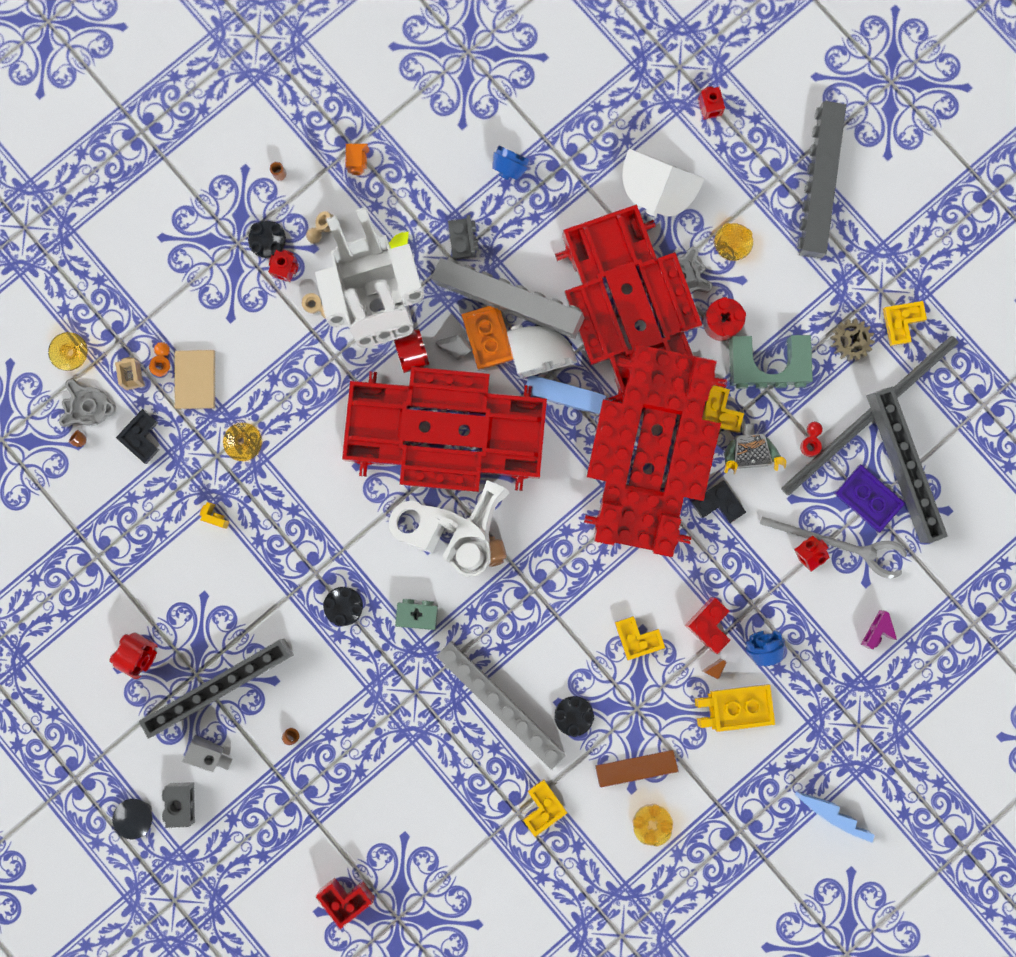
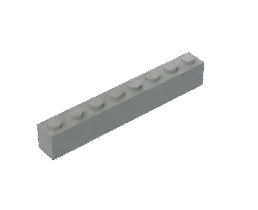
(508, 298)
(501, 705)

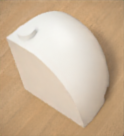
(658, 185)
(539, 350)

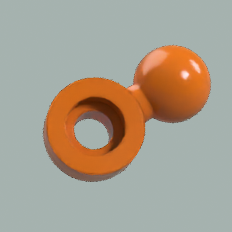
(161, 350)

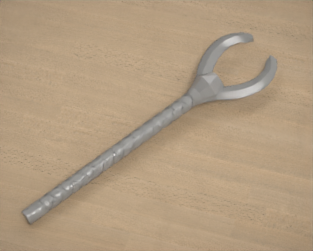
(868, 552)

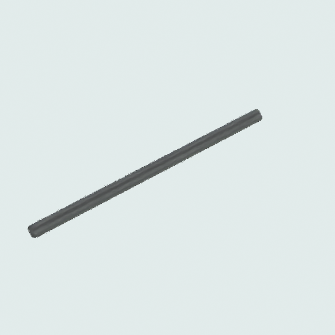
(867, 417)

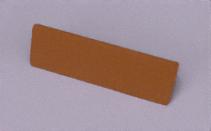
(636, 768)

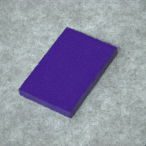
(869, 498)

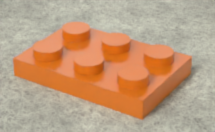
(487, 337)

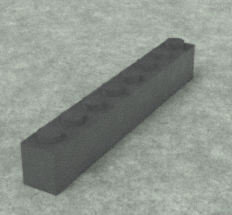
(822, 180)
(906, 465)
(216, 688)

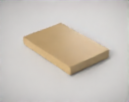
(195, 379)

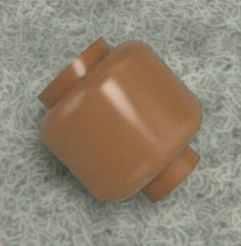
(498, 552)

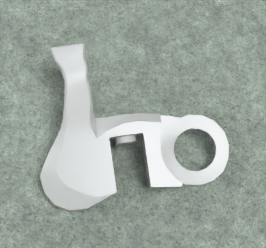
(470, 544)

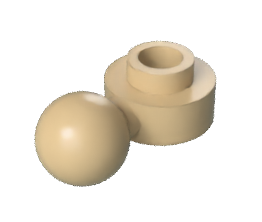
(314, 234)
(318, 307)

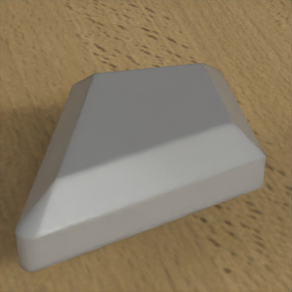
(455, 346)

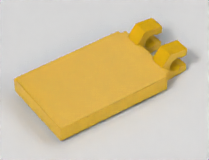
(737, 708)

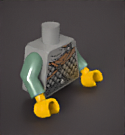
(751, 451)

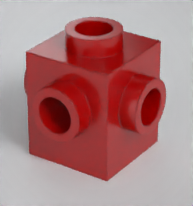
(283, 265)
(812, 553)

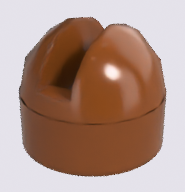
(78, 439)
(290, 734)

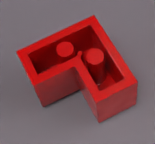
(705, 624)
(342, 905)

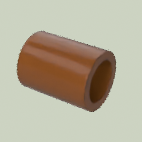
(278, 166)

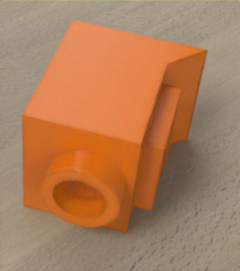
(356, 158)

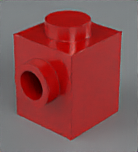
(711, 102)

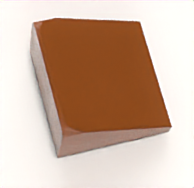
(715, 669)

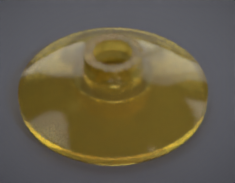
(60, 347)
(251, 445)

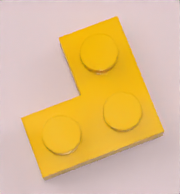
(899, 317)
(715, 410)
(634, 643)
(549, 808)

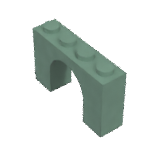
(746, 373)

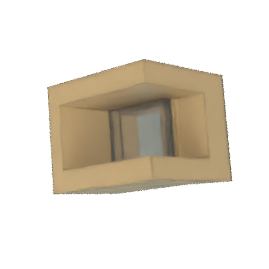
(129, 373)

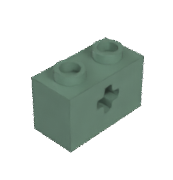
(405, 618)

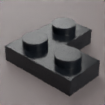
(135, 434)
(722, 498)

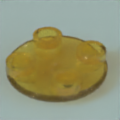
(733, 241)

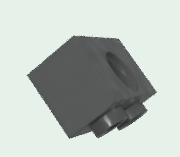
(185, 795)

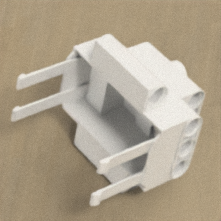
(369, 278)

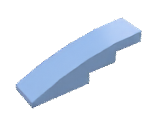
(566, 394)
(829, 811)

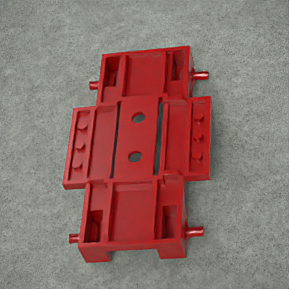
(613, 249)
(381, 423)
(638, 511)

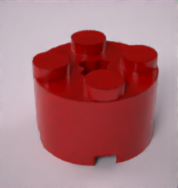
(734, 315)
(411, 351)
(134, 655)

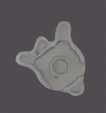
(692, 269)
(86, 405)

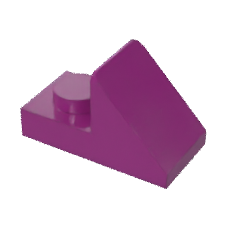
(881, 626)

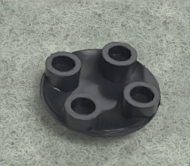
(266, 238)
(343, 606)
(574, 716)
(132, 818)

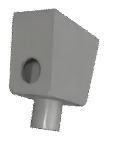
(198, 755)

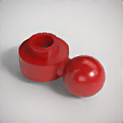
(813, 429)

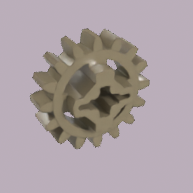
(859, 343)

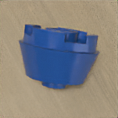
(509, 163)
(766, 648)

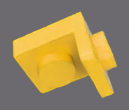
(216, 519)

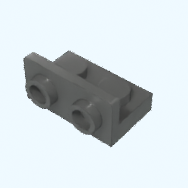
(461, 238)

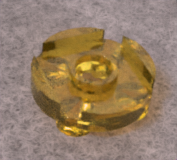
(651, 836)

